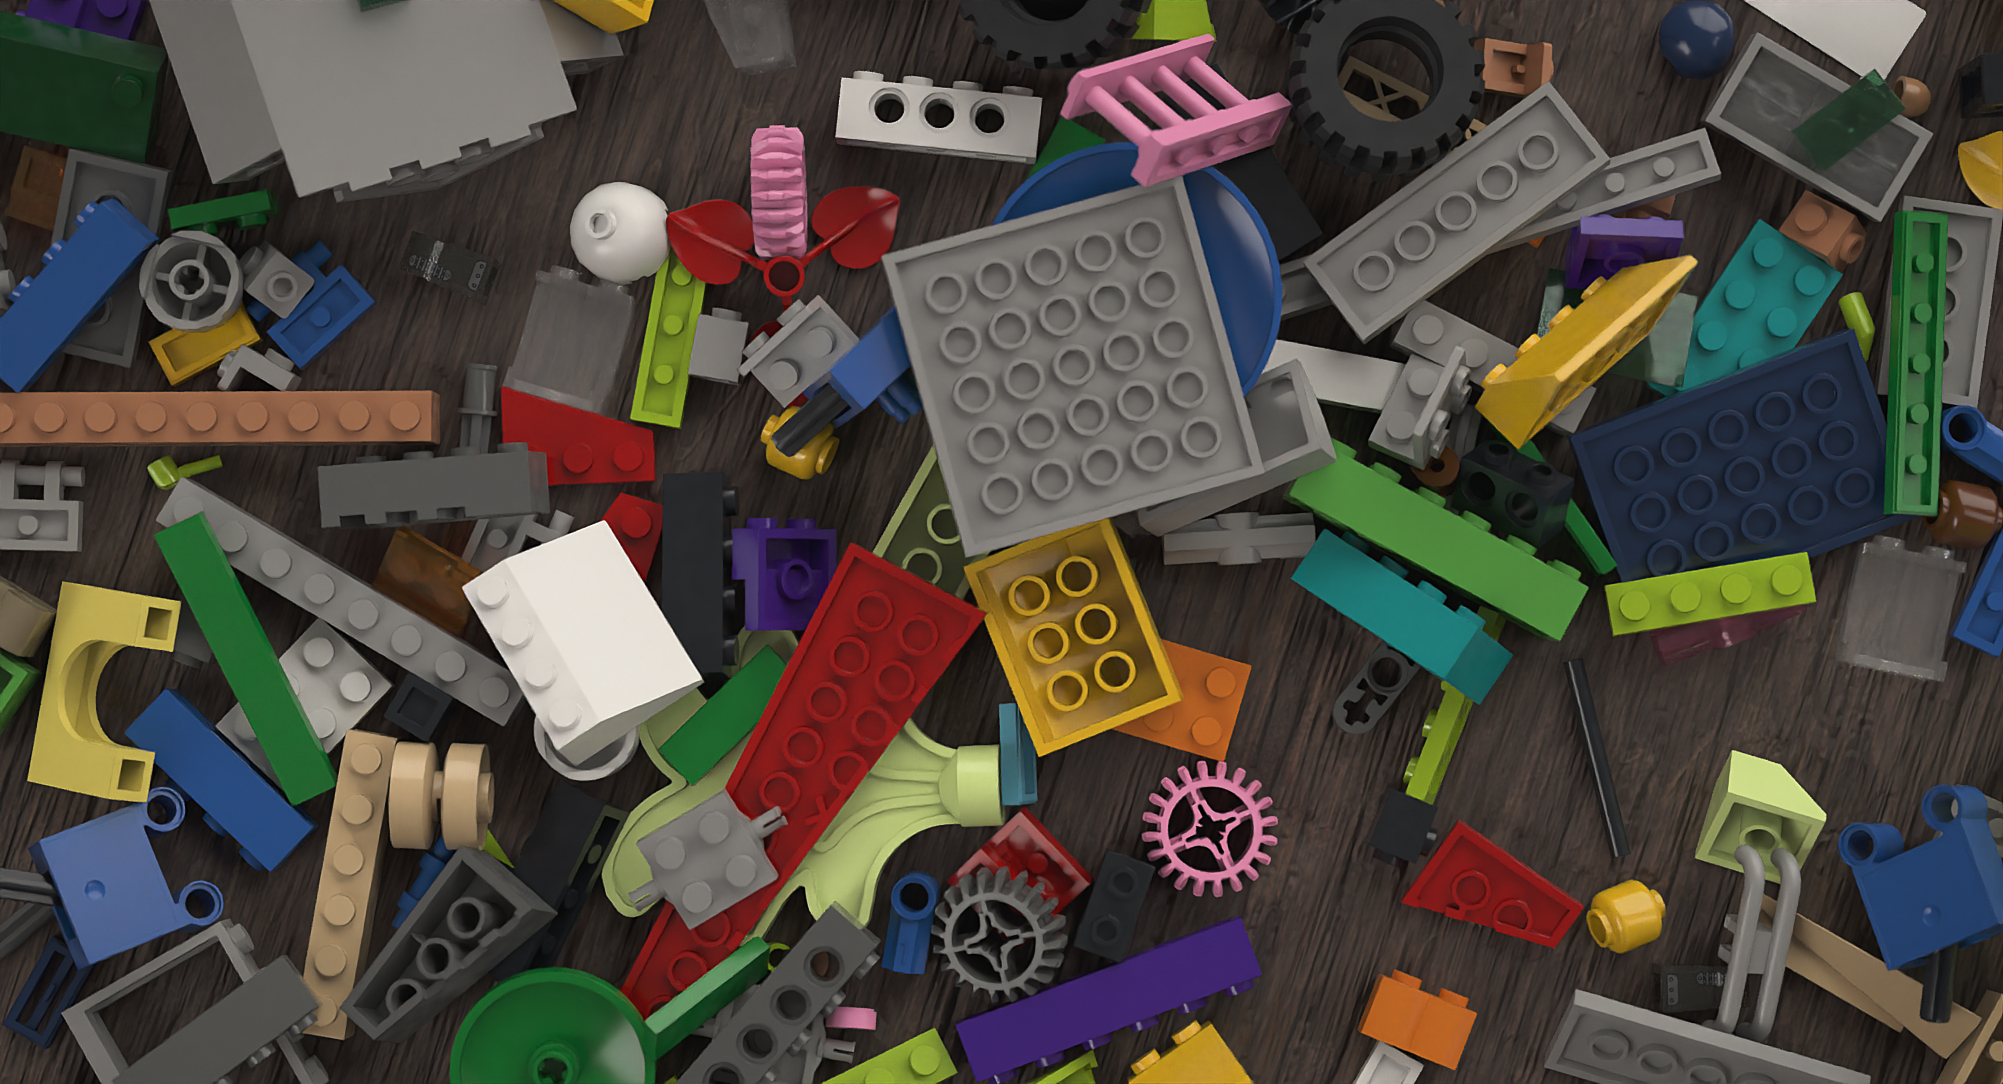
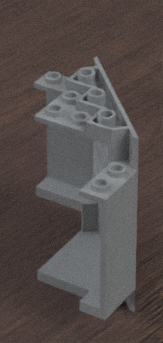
(377, 94)

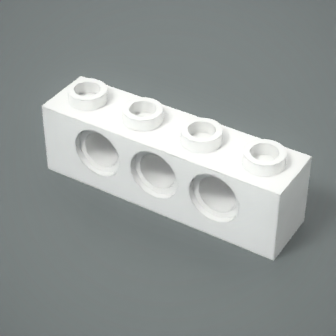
(866, 90)

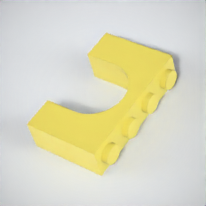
(68, 740)

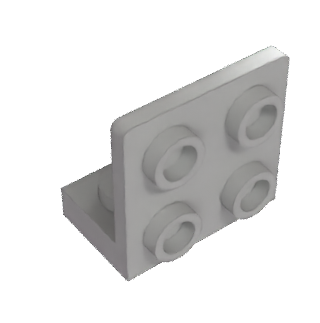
(1420, 409)

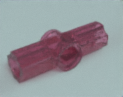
(1687, 640)

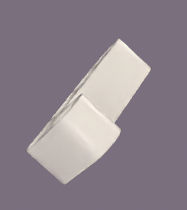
(1340, 376)

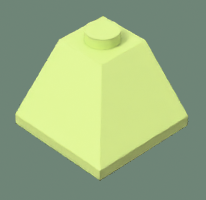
(1761, 808)

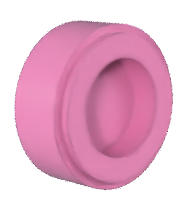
(852, 1018)

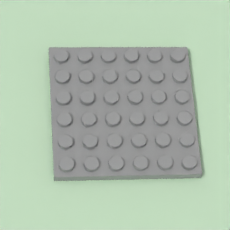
(1072, 365)

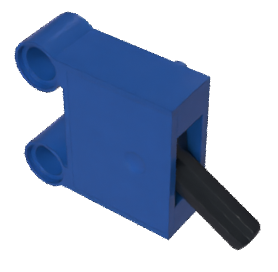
(865, 373)
(110, 884)
(1934, 895)

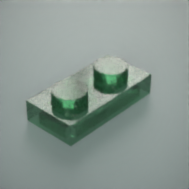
(1848, 120)

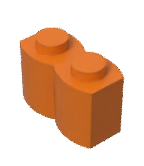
(1418, 1020)

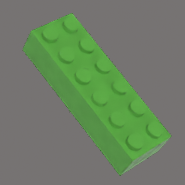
(1441, 544)

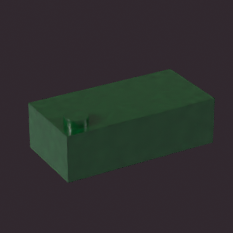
(80, 87)

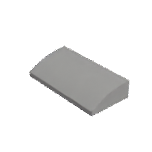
(1289, 441)

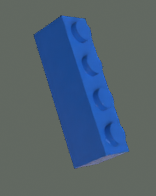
(69, 289)
(222, 781)

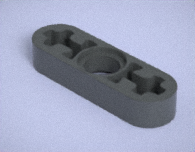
(1372, 708)

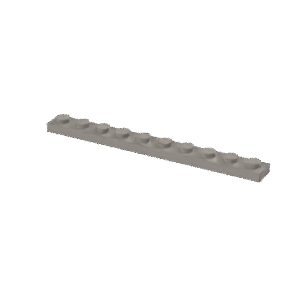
(1624, 184)

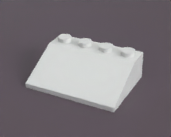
(583, 639)

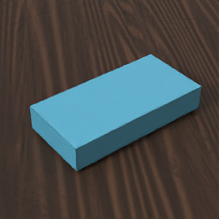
(1017, 758)

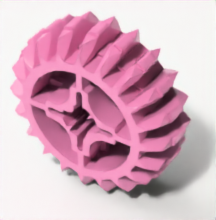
(779, 192)
(1228, 868)

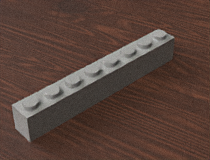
(351, 604)

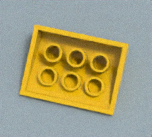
(1579, 347)
(1073, 634)

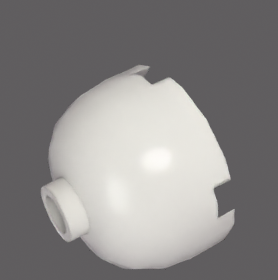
(620, 232)

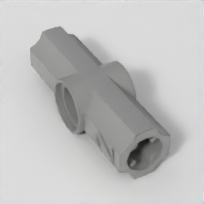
(1240, 539)

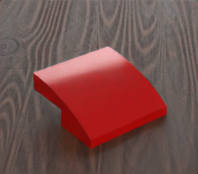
(1029, 847)

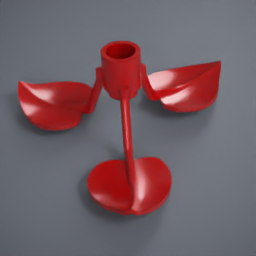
(718, 232)

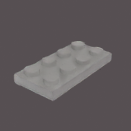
(1969, 289)

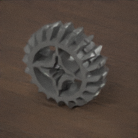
(1004, 973)

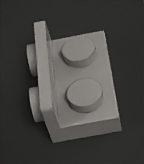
(799, 351)

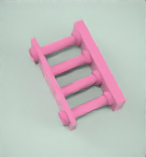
(1181, 144)

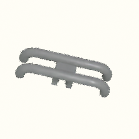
(1756, 946)

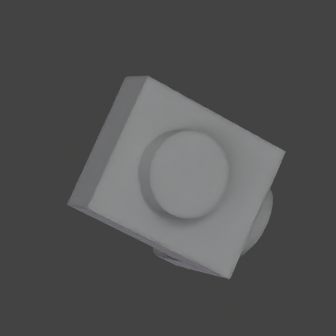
(274, 279)
(269, 367)

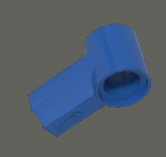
(1981, 444)
(910, 927)

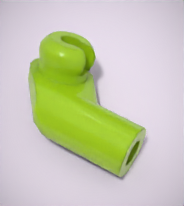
(1858, 318)

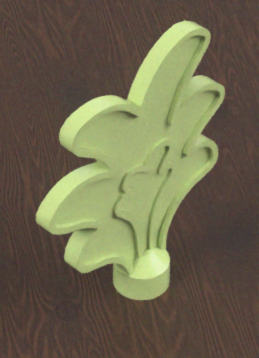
(905, 792)

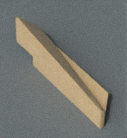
(1867, 983)

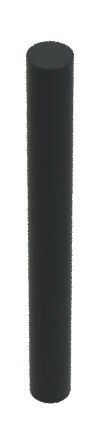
(1597, 758)

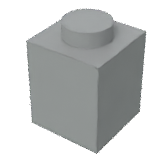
(719, 346)

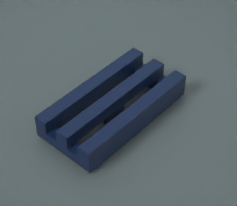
(30, 1031)

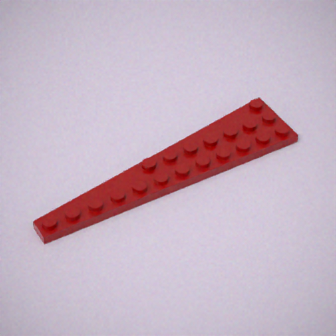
(837, 708)

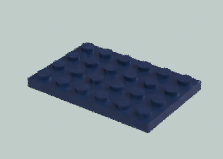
(1742, 465)

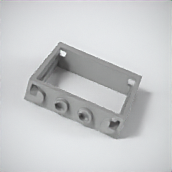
(101, 1048)

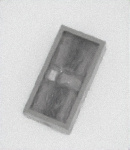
(1775, 92)

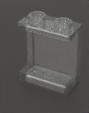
(572, 340)
(1899, 609)

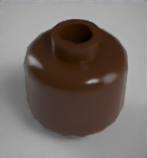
(1965, 516)

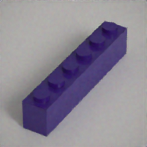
(1108, 999)

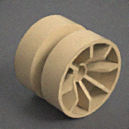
(424, 795)

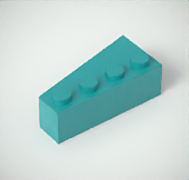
(1403, 615)

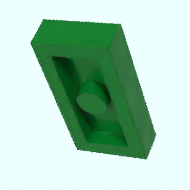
(244, 210)

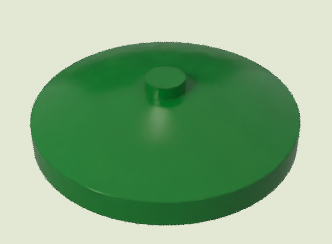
(552, 1030)

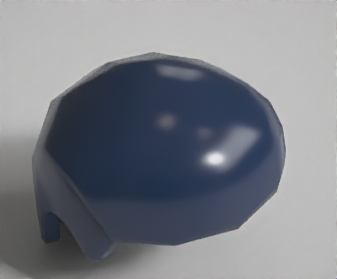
(1697, 38)

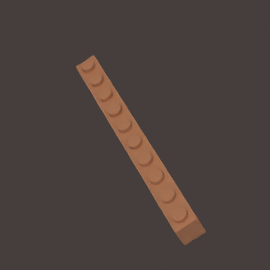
(219, 418)

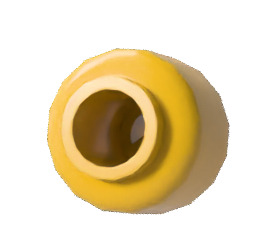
(811, 459)
(1626, 916)

